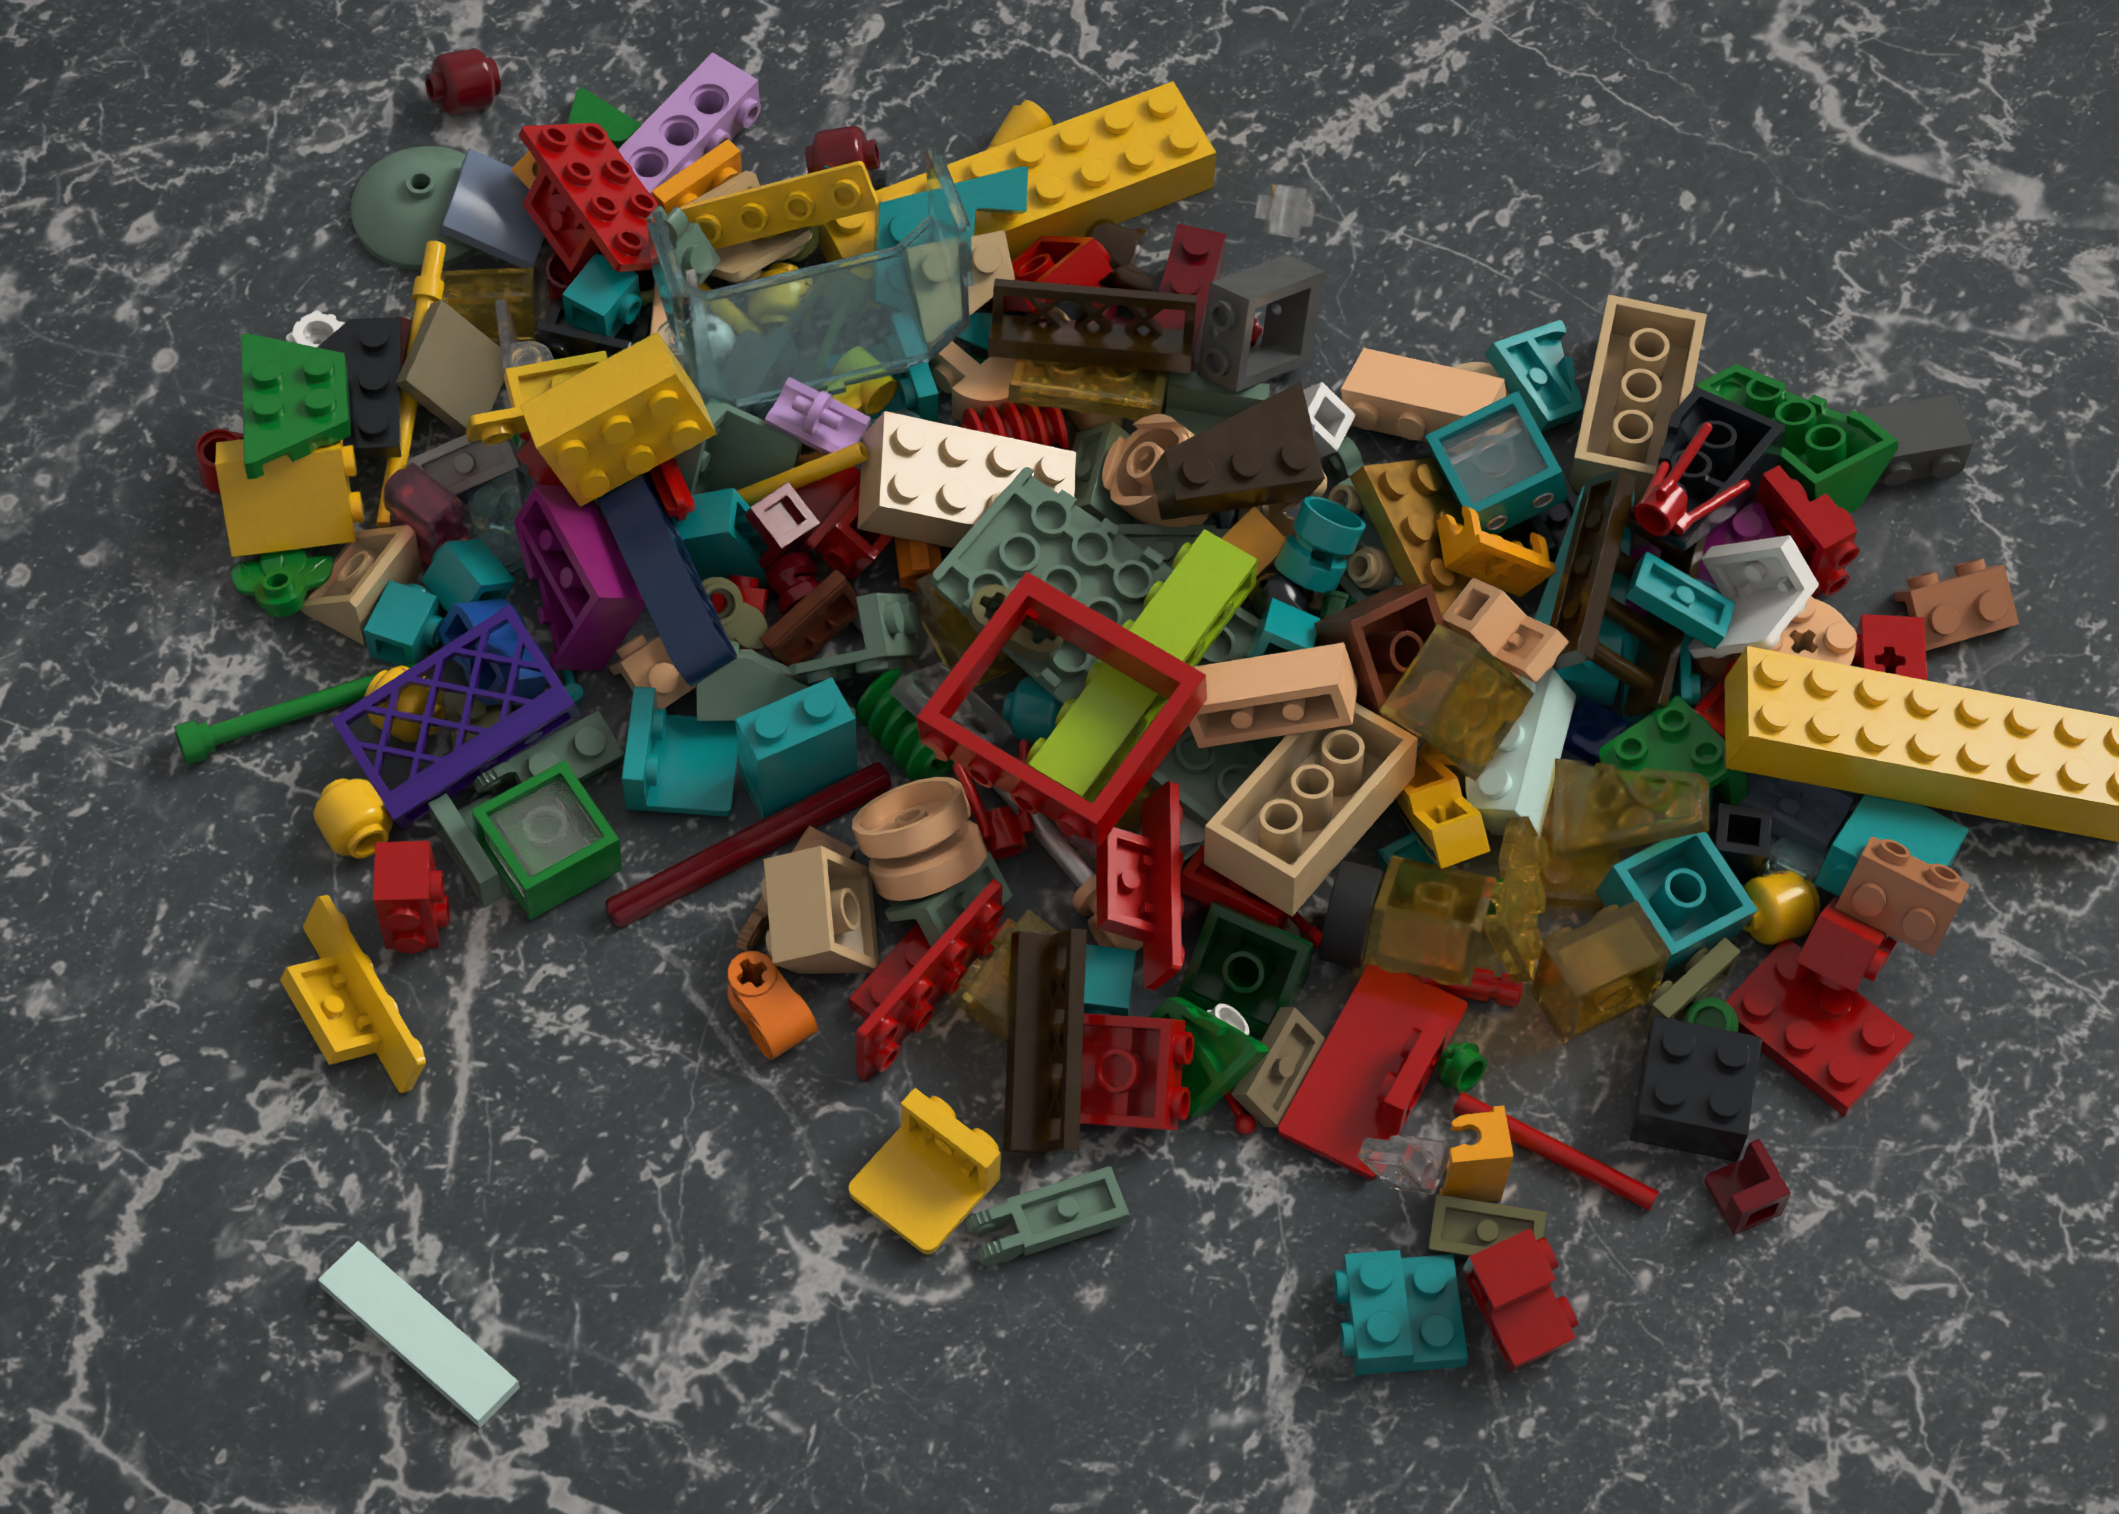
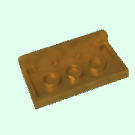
(1404, 508)

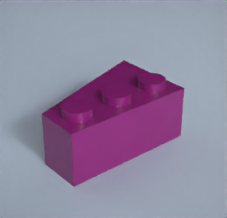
(580, 576)

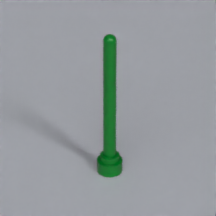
(200, 739)

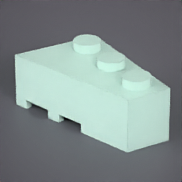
(1523, 767)

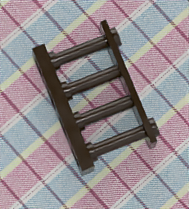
(1586, 596)

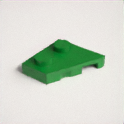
(1219, 1056)

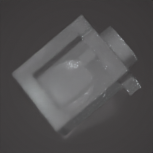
(1407, 1162)

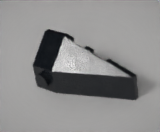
(1735, 450)

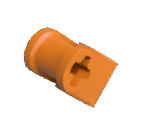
(772, 1011)

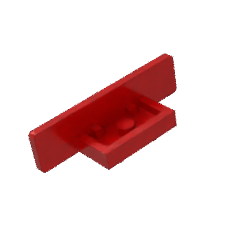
(1142, 885)

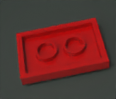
(1817, 1034)

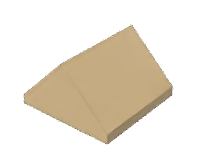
(361, 577)

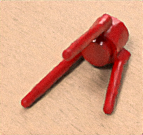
(1665, 502)
(999, 827)

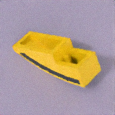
(1440, 815)

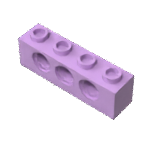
(693, 121)

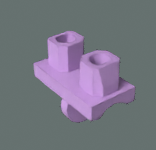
(816, 418)

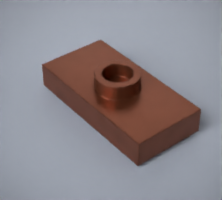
(812, 621)

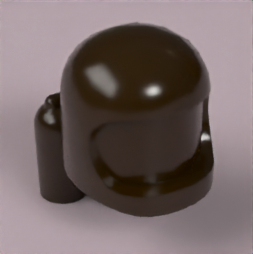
(1123, 248)

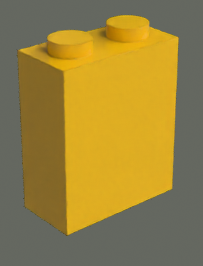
(290, 504)

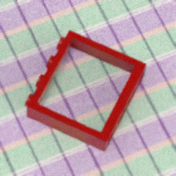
(1106, 641)

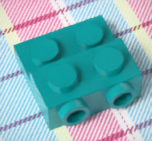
(1400, 1312)

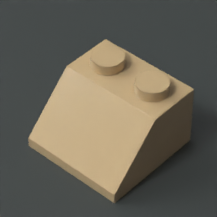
(820, 913)

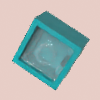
(1499, 464)

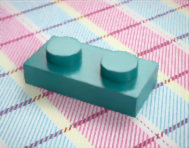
(1680, 600)

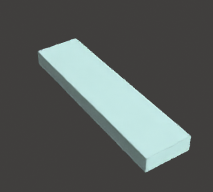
(419, 1334)

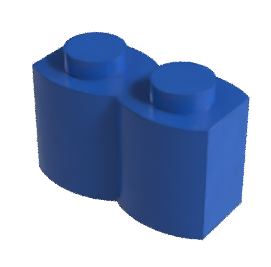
(501, 642)

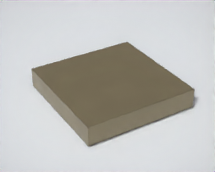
(452, 368)

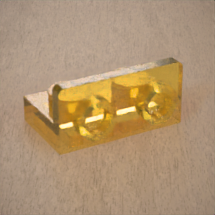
(474, 296)

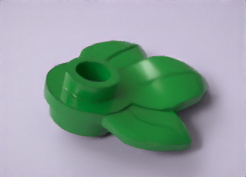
(281, 579)

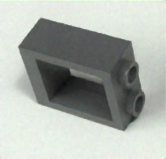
(1293, 304)

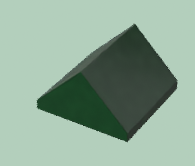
(1246, 967)

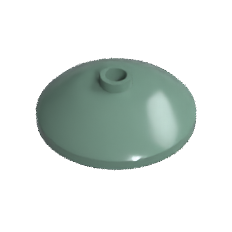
(398, 218)

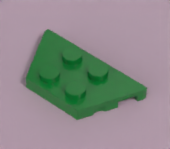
(291, 400)

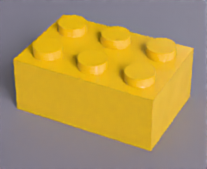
(618, 419)

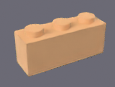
(1413, 395)
(1276, 695)

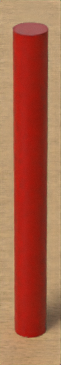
(1566, 1156)

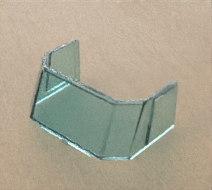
(829, 319)

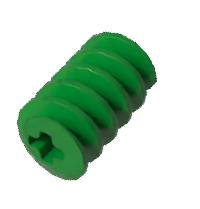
(898, 730)

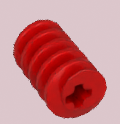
(1030, 425)

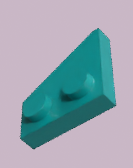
(1540, 372)

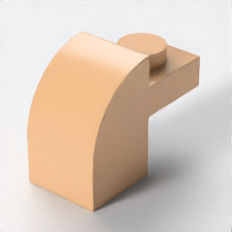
(972, 383)
(1504, 630)

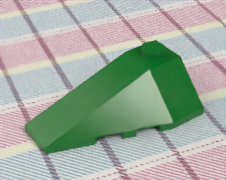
(1820, 445)

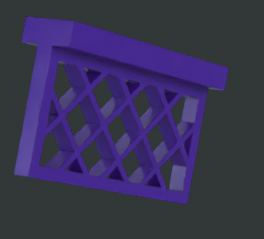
(490, 747)

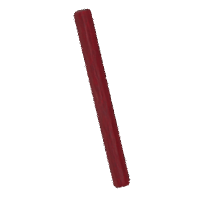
(747, 844)

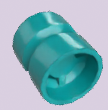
(1322, 539)

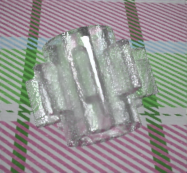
(1285, 210)

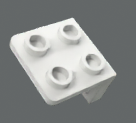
(1769, 589)

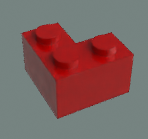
(1517, 1300)

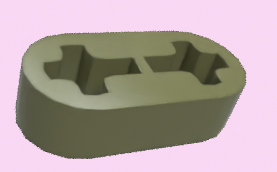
(1021, 641)

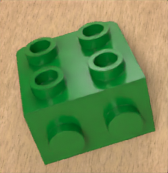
(1680, 742)

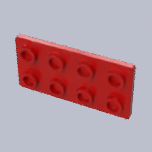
(587, 197)
(915, 977)
(1372, 1066)

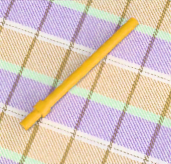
(426, 290)

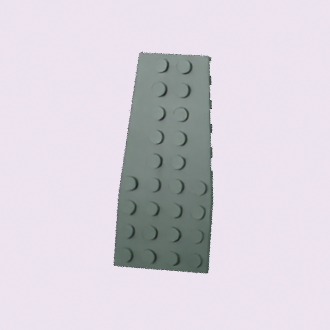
(1090, 561)

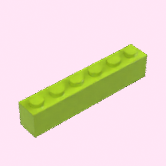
(1115, 710)

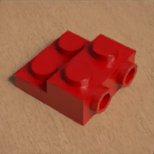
(1057, 261)
(1817, 527)
(1134, 1071)

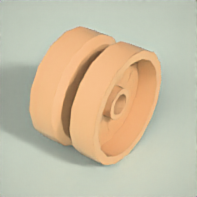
(919, 838)

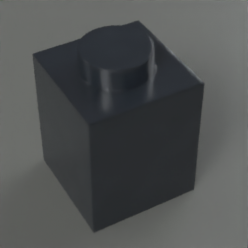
(1742, 839)

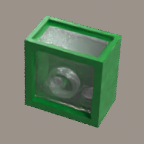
(547, 839)

